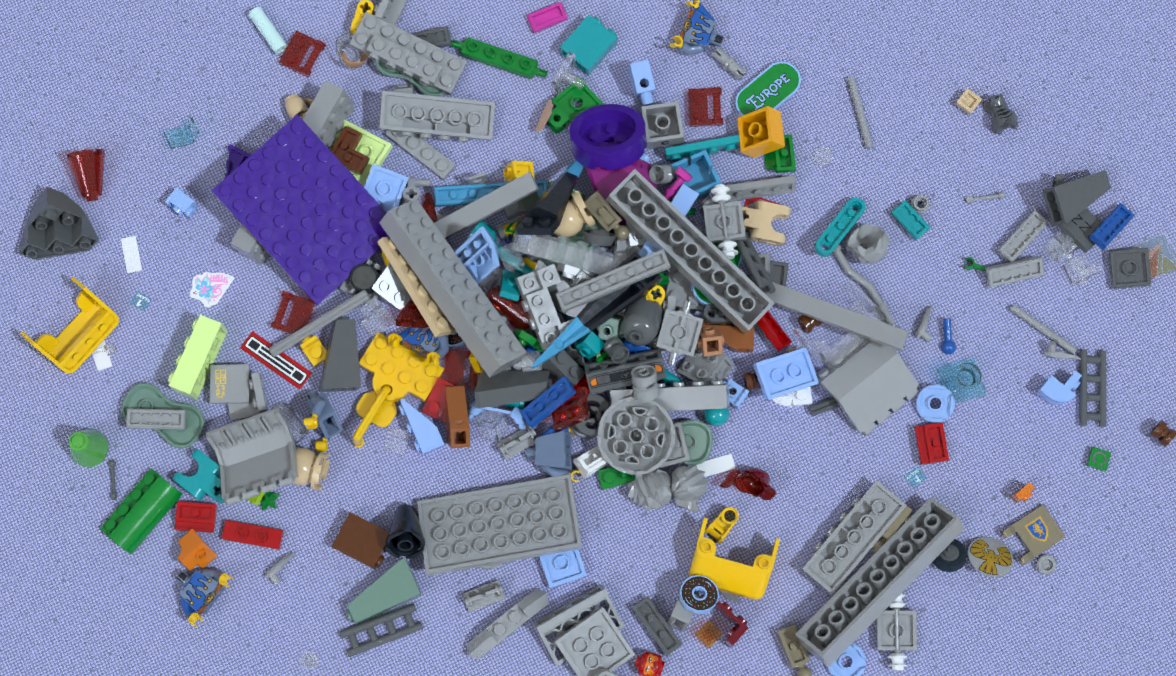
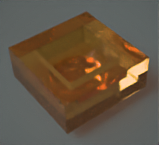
(708, 634)

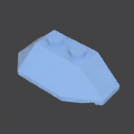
(479, 255)

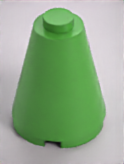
(88, 447)

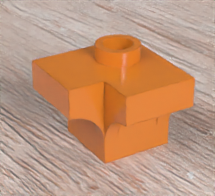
(195, 551)

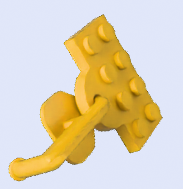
(395, 370)

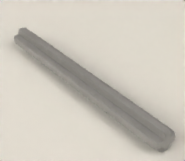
(319, 323)

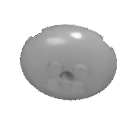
(616, 436)

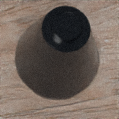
(405, 534)

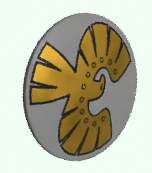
(990, 556)

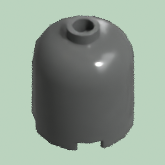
(642, 322)

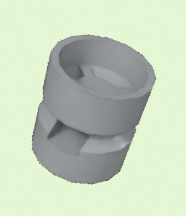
(644, 383)

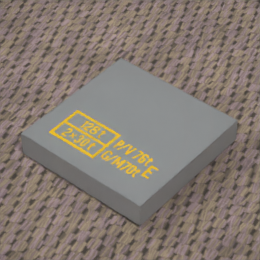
(229, 384)

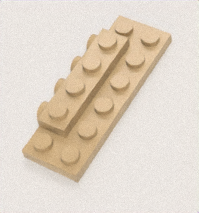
(423, 300)

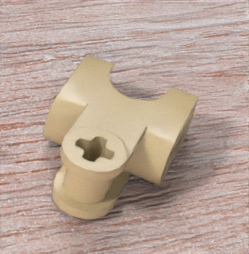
(759, 222)

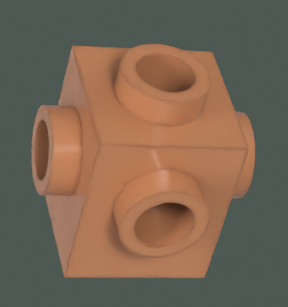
(710, 341)

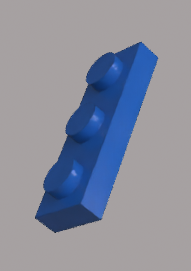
(548, 401)

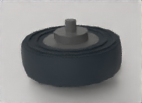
(952, 557)

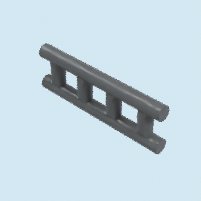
(755, 264)
(1084, 397)
(369, 626)

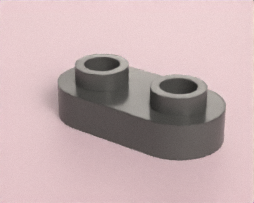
(718, 316)

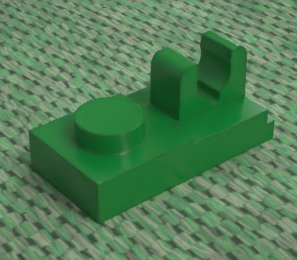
(613, 478)

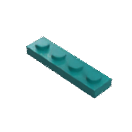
(711, 146)

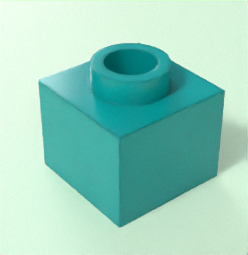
(590, 345)

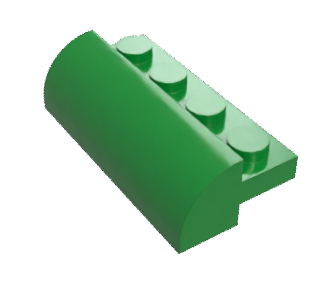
(141, 511)

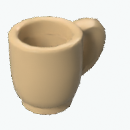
(297, 105)

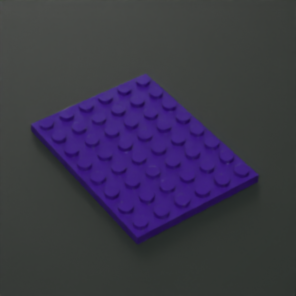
(304, 209)

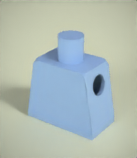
(641, 73)

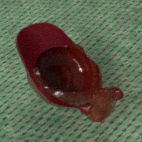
(751, 481)

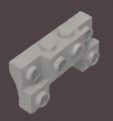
(540, 305)

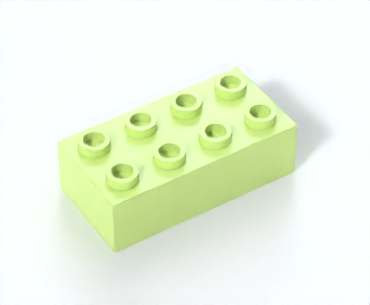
(199, 354)

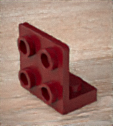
(734, 634)

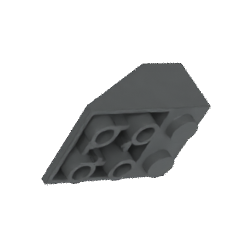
(568, 364)

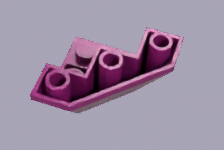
(607, 181)

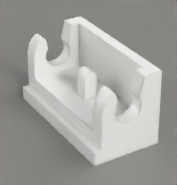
(590, 462)

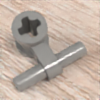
(411, 192)

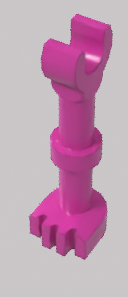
(684, 176)

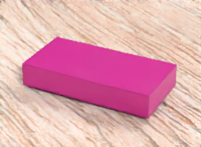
(547, 17)

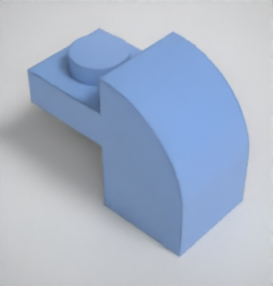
(1058, 393)

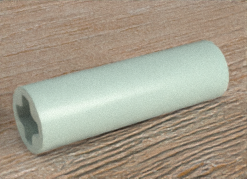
(267, 30)

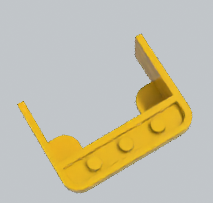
(81, 335)
(730, 575)

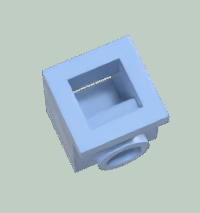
(181, 203)
(741, 393)

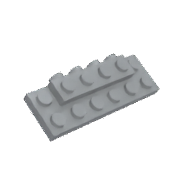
(407, 54)
(436, 116)
(853, 537)

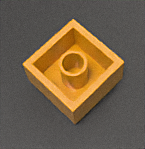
(761, 132)

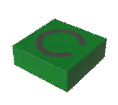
(1098, 459)

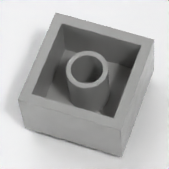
(663, 124)

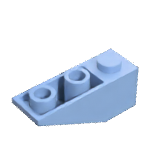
(425, 431)

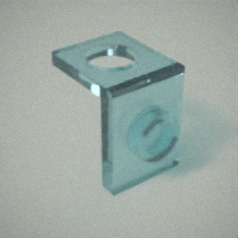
(182, 136)

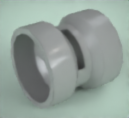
(661, 174)

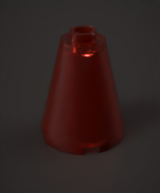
(88, 172)
(509, 308)

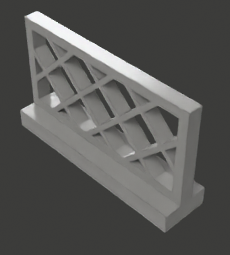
(571, 610)

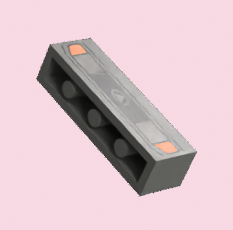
(611, 375)

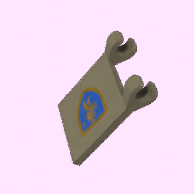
(1036, 531)

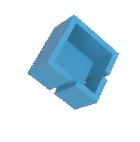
(699, 168)

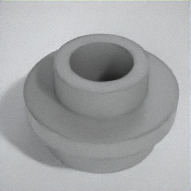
(924, 200)

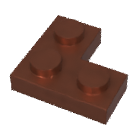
(345, 150)

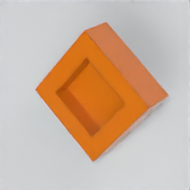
(1024, 493)

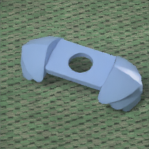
(515, 414)

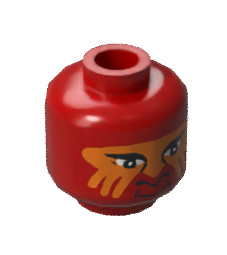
(649, 664)

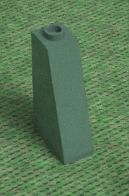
(386, 593)

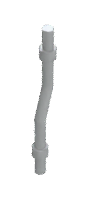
(864, 282)

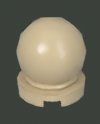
(574, 217)
(311, 468)

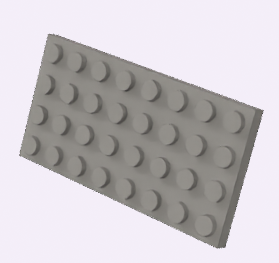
(499, 525)

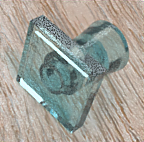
(962, 391)

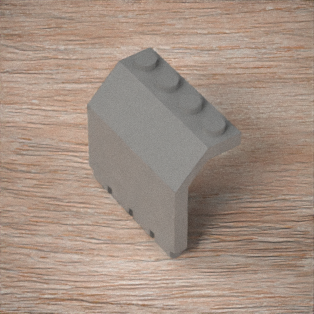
(870, 385)
(254, 455)

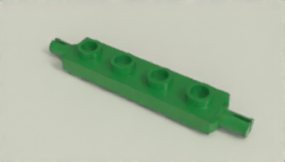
(499, 58)

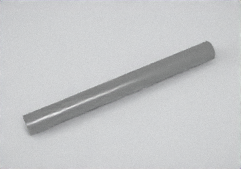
(860, 113)
(1043, 329)

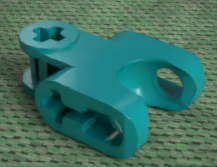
(204, 481)

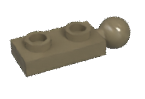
(606, 215)
(901, 519)
(794, 651)

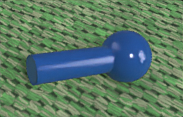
(948, 346)

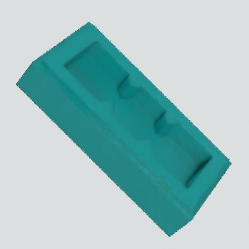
(910, 220)
(509, 286)

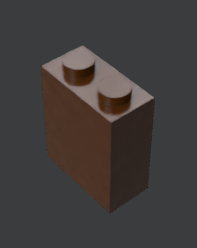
(361, 541)

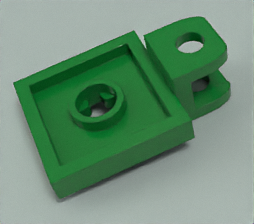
(564, 107)

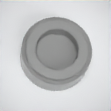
(1045, 564)

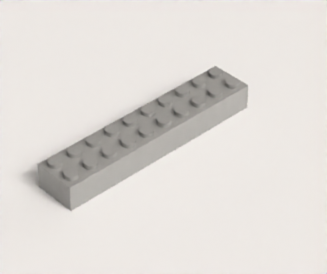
(325, 119)
(689, 251)
(452, 287)
(879, 581)

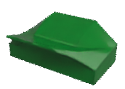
(783, 158)

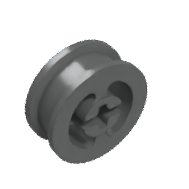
(596, 411)

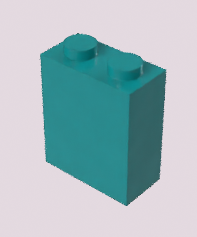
(590, 43)

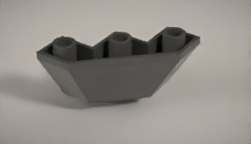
(56, 228)

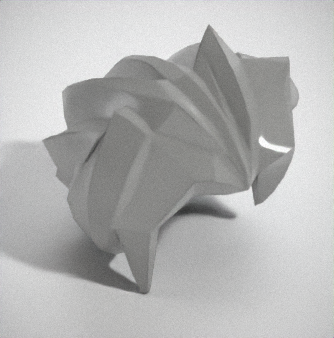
(867, 243)
(688, 486)
(651, 489)

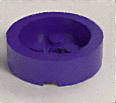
(611, 124)

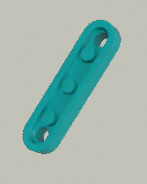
(840, 227)

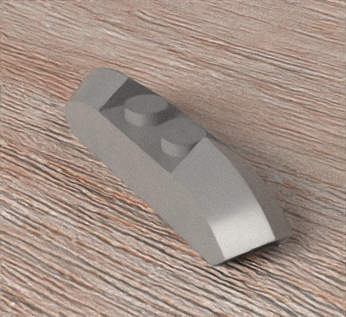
(507, 624)

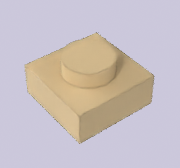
(968, 101)

